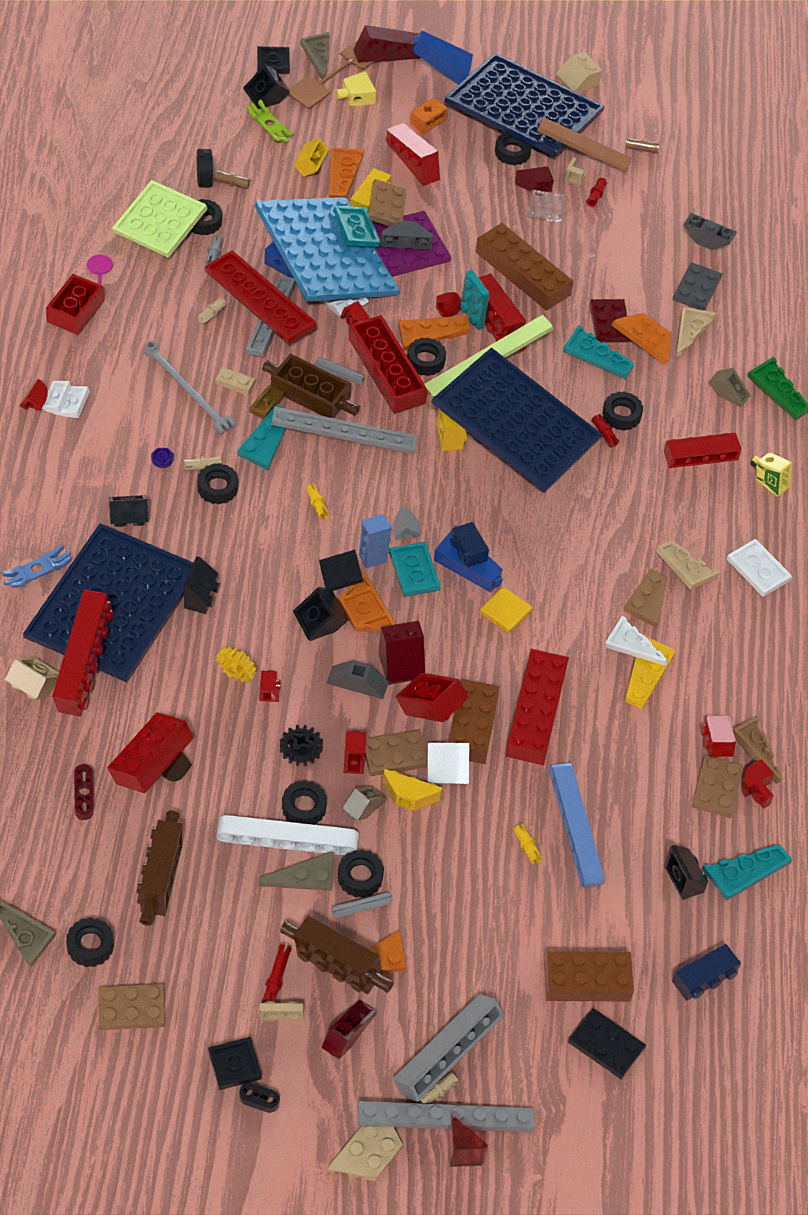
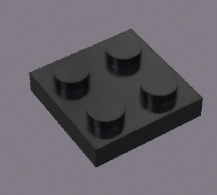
(275, 58)
(234, 1063)

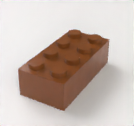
(475, 719)
(588, 976)

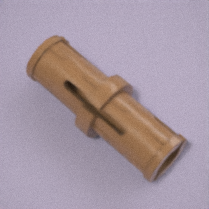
(642, 145)
(232, 179)

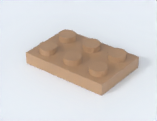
(386, 203)
(395, 752)
(717, 786)
(131, 1007)

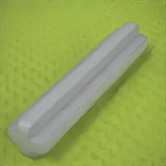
(339, 370)
(361, 904)

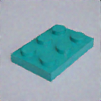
(356, 226)
(474, 299)
(414, 569)

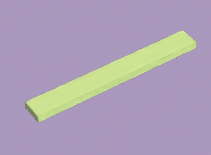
(505, 346)

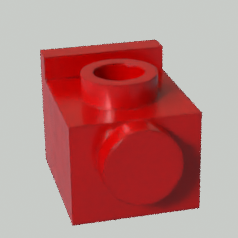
(354, 313)
(269, 686)

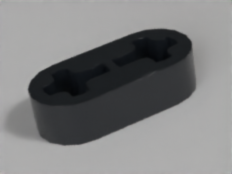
(259, 1097)

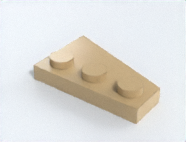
(688, 569)

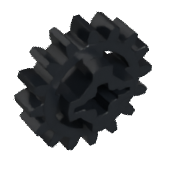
(301, 747)

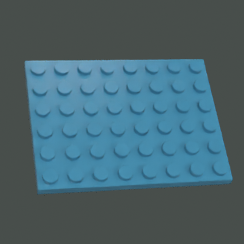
(318, 254)

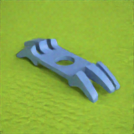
(47, 562)

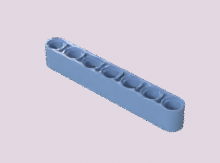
(576, 824)

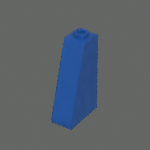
(443, 56)
(485, 574)

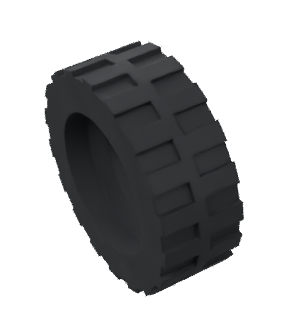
(511, 157)
(204, 167)
(212, 225)
(431, 346)
(618, 421)
(217, 495)
(304, 789)
(360, 889)
(95, 957)

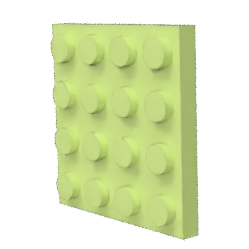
(159, 218)

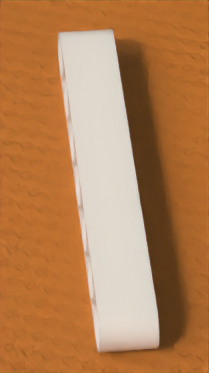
(286, 835)

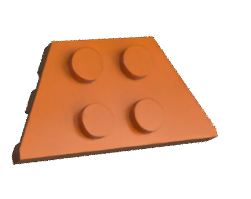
(646, 334)
(365, 607)

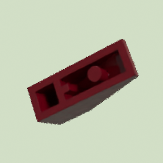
(348, 1029)

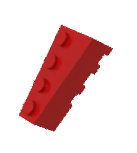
(415, 153)

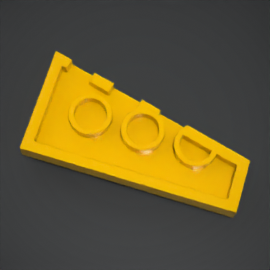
(646, 676)

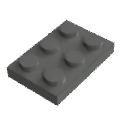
(697, 286)

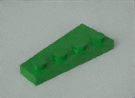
(779, 388)

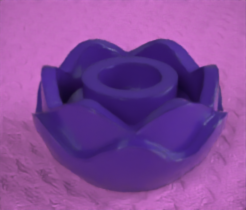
(162, 457)

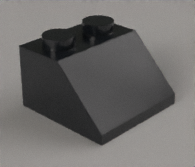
(266, 86)
(128, 510)
(200, 587)
(320, 614)
(685, 872)

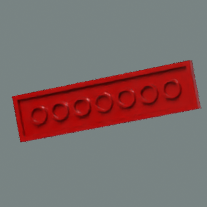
(260, 297)

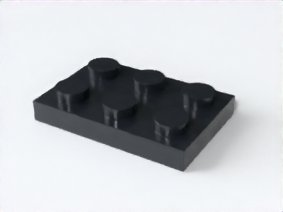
(607, 1043)

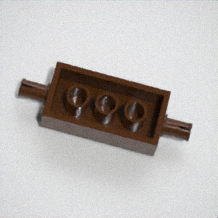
(311, 386)
(160, 868)
(337, 955)

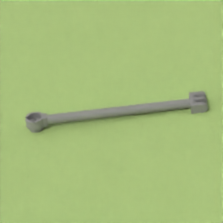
(151, 350)

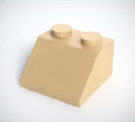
(580, 73)
(32, 677)

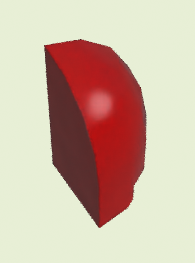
(448, 304)
(35, 396)

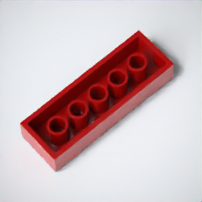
(387, 364)
(82, 653)
(537, 707)

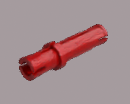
(274, 983)

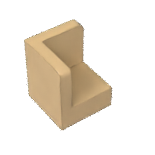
(575, 175)

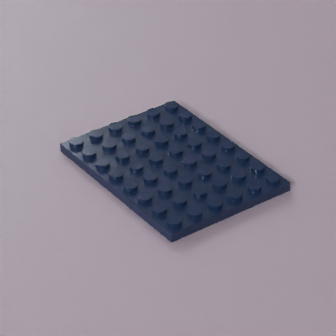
(518, 98)
(517, 419)
(142, 590)

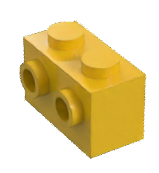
(311, 157)

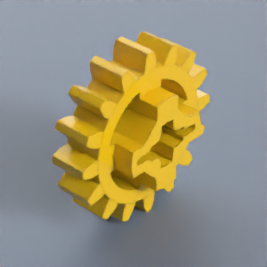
(236, 664)

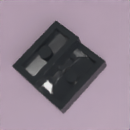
(341, 570)

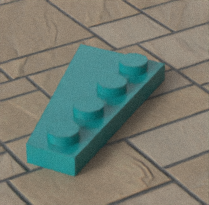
(589, 349)
(262, 443)
(743, 872)

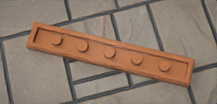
(584, 144)

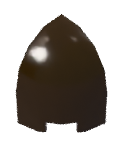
(177, 768)

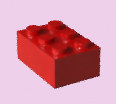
(75, 304)
(432, 697)

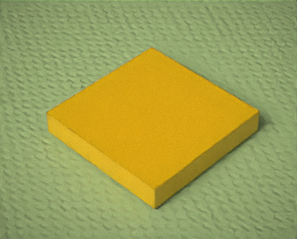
(506, 610)

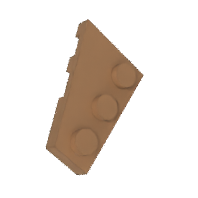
(648, 598)

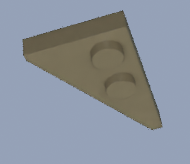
(317, 51)
(310, 874)
(27, 933)

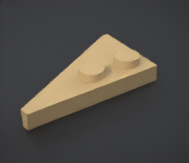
(691, 326)

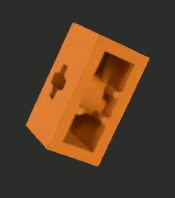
(428, 115)

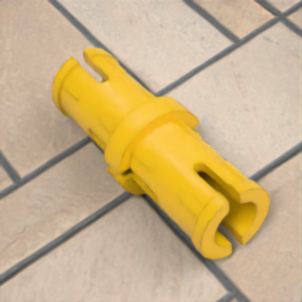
(317, 501)
(527, 844)

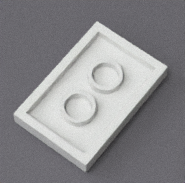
(759, 567)

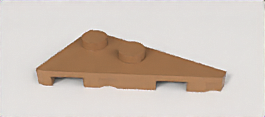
(756, 745)

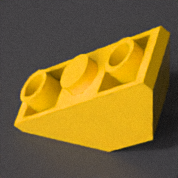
(410, 791)

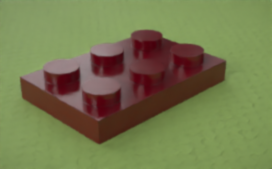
(603, 315)

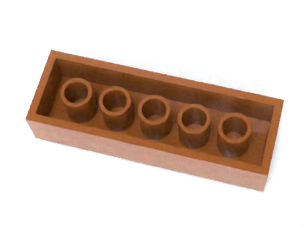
(524, 266)

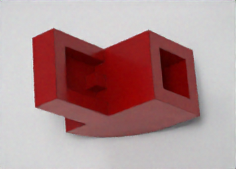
(755, 782)

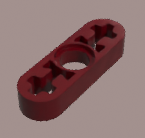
(78, 784)

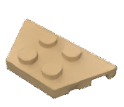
(368, 1153)

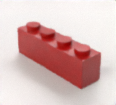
(702, 450)

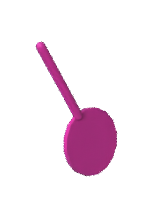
(99, 265)

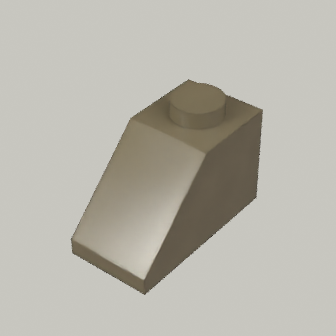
(730, 387)
(364, 802)

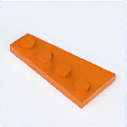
(343, 170)
(432, 328)

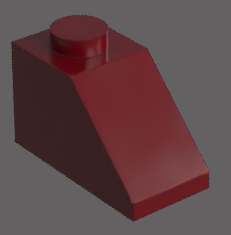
(535, 179)

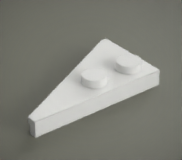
(631, 642)

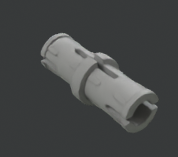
(214, 250)

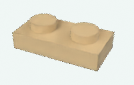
(235, 381)
(281, 1011)

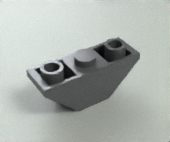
(708, 232)
(406, 235)
(358, 678)

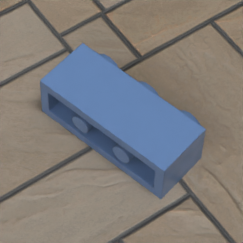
(374, 540)

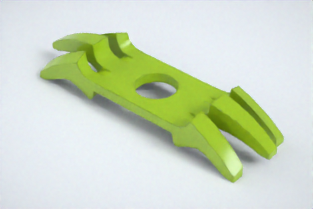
(265, 115)

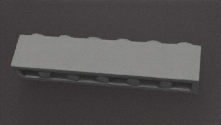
(448, 1047)

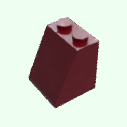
(402, 651)

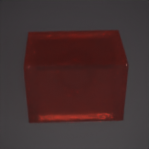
(465, 1146)

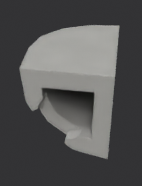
(406, 524)

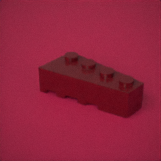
(384, 45)

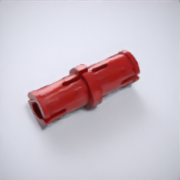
(596, 192)
(606, 430)

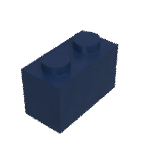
(469, 544)

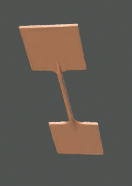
(311, 92)

